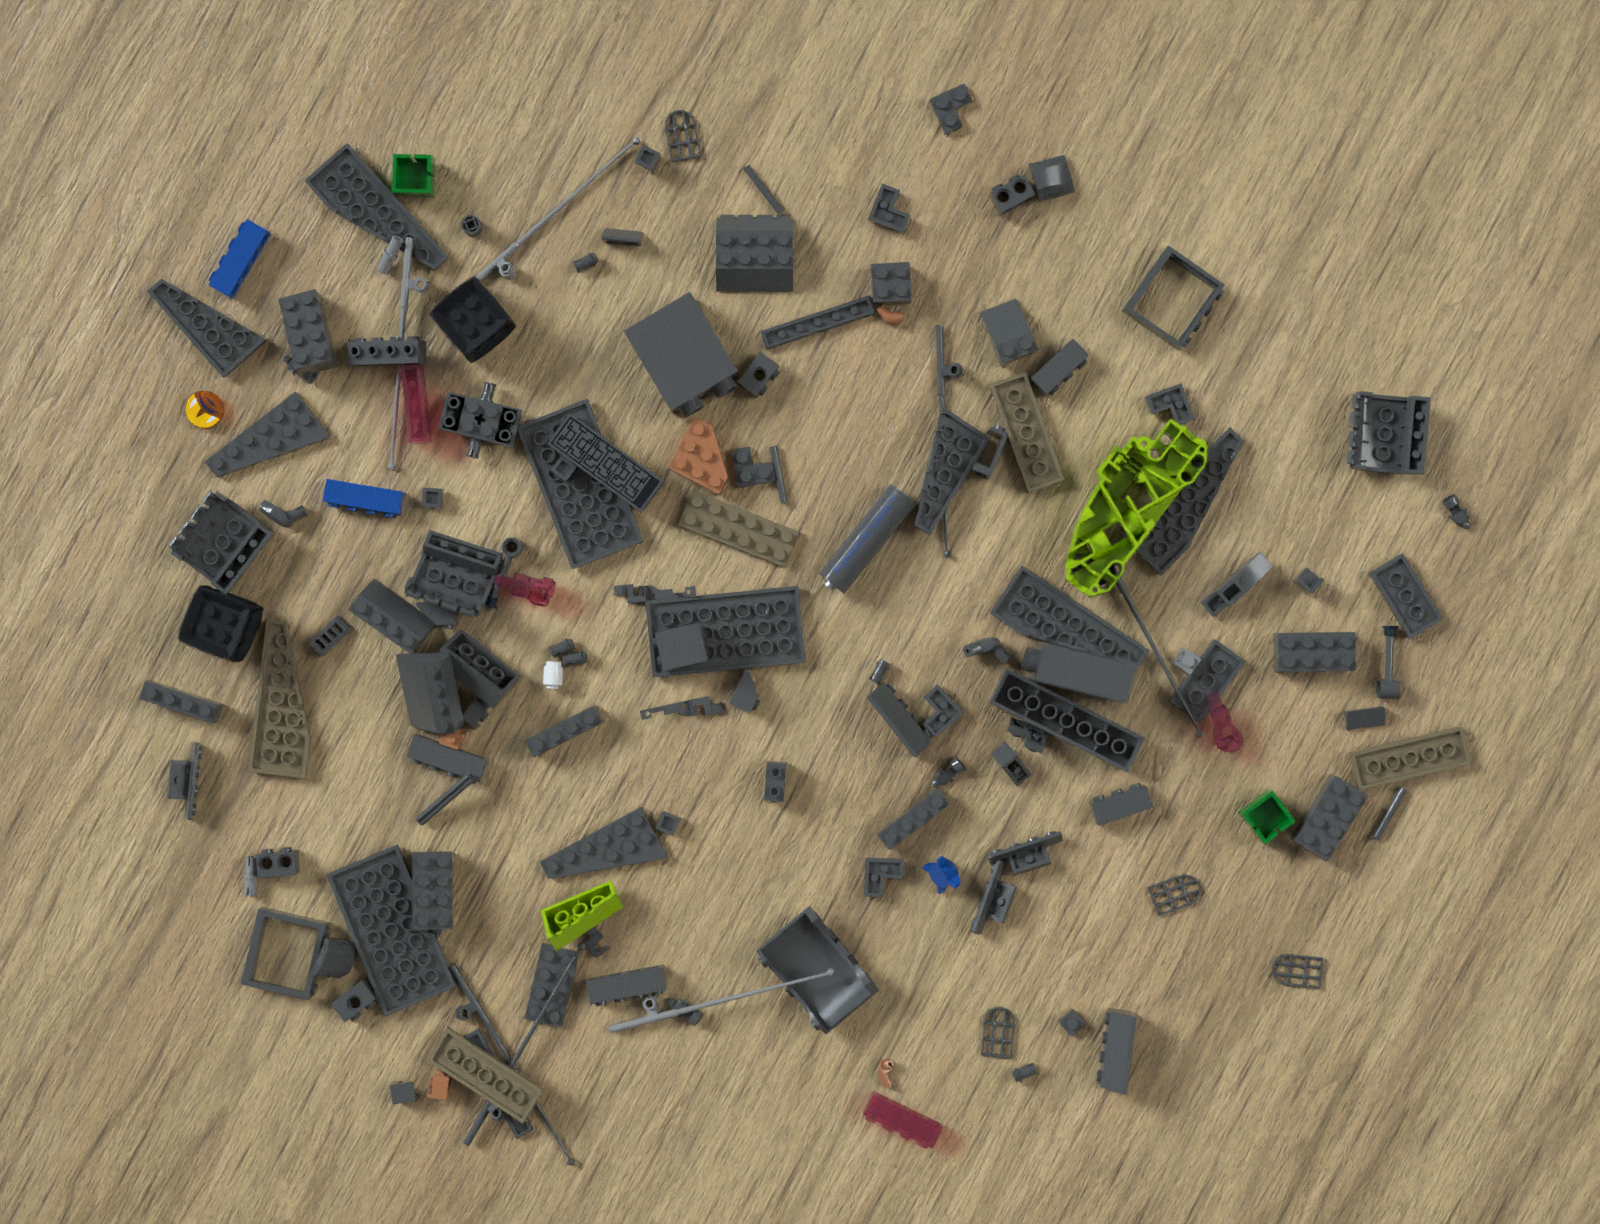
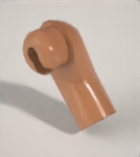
(891, 317)
(884, 1070)

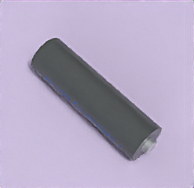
(866, 539)

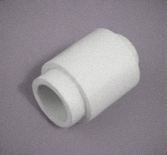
(553, 674)

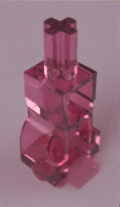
(528, 587)
(1222, 719)

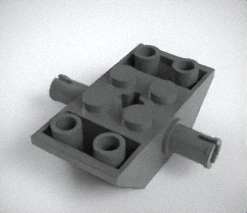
(461, 418)

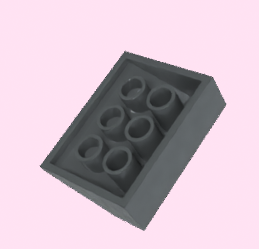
(430, 691)

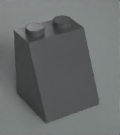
(681, 647)

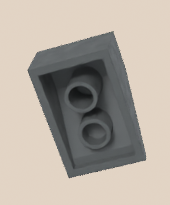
(1009, 332)

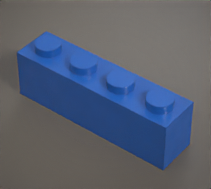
(239, 258)
(364, 497)

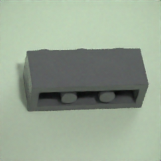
(1059, 368)
(1120, 803)

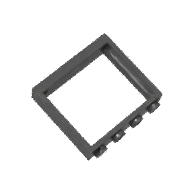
(1204, 310)
(256, 943)

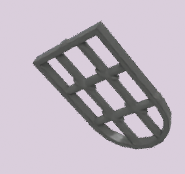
(678, 143)
(1181, 885)
(1304, 966)
(1002, 1039)

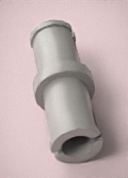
(390, 254)
(250, 876)

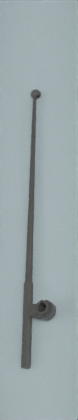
(943, 371)
(1123, 590)
(473, 1006)
(497, 1113)

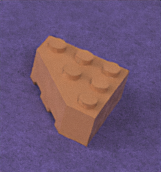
(700, 458)

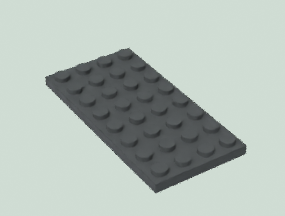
(584, 511)
(737, 627)
(378, 913)

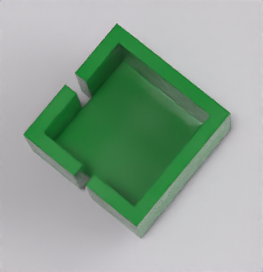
(412, 177)
(1266, 814)

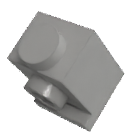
(1186, 661)

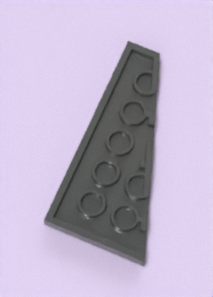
(214, 334)
(276, 433)
(950, 460)
(615, 845)

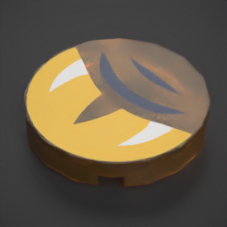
(204, 409)

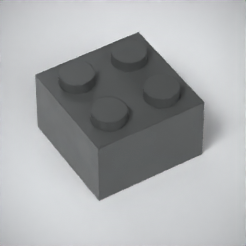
(891, 283)

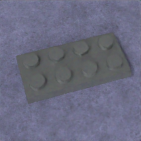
(1405, 596)
(1211, 675)
(547, 975)

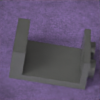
(986, 472)

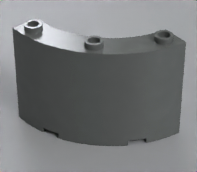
(809, 949)

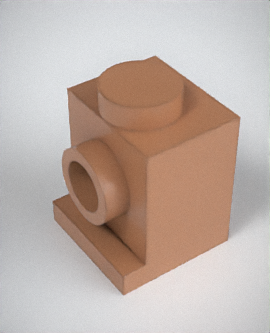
(453, 740)
(440, 1085)

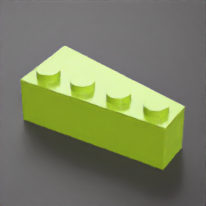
(580, 913)

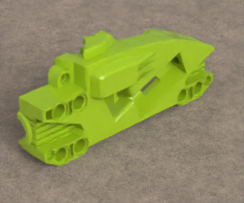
(1105, 507)

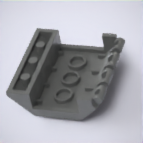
(754, 253)
(1388, 433)
(220, 540)
(454, 574)

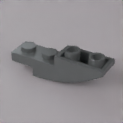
(1237, 584)

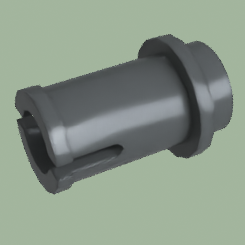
(586, 262)
(563, 647)
(575, 658)
(879, 671)
(1024, 1072)

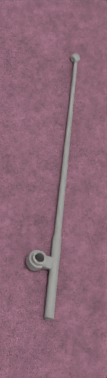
(506, 269)
(407, 284)
(654, 1016)

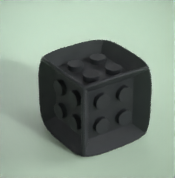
(472, 319)
(220, 623)

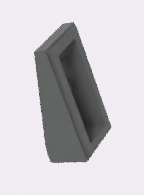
(325, 631)

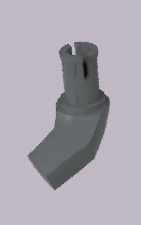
(279, 516)
(987, 645)

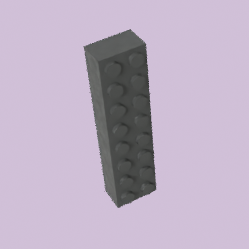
(1066, 720)

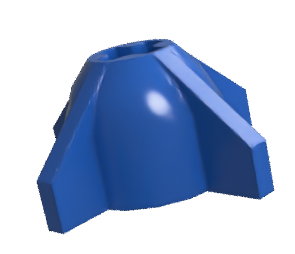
(943, 874)

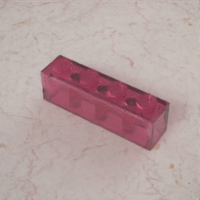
(416, 404)
(902, 1119)

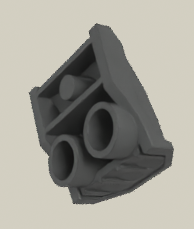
(1052, 178)
(335, 958)

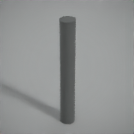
(763, 189)
(778, 474)
(1389, 813)

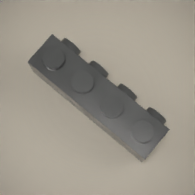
(386, 352)

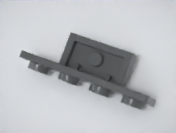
(183, 779)
(1027, 855)
(996, 900)

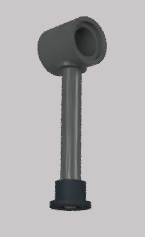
(492, 599)
(1388, 688)

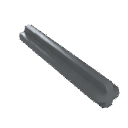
(445, 799)

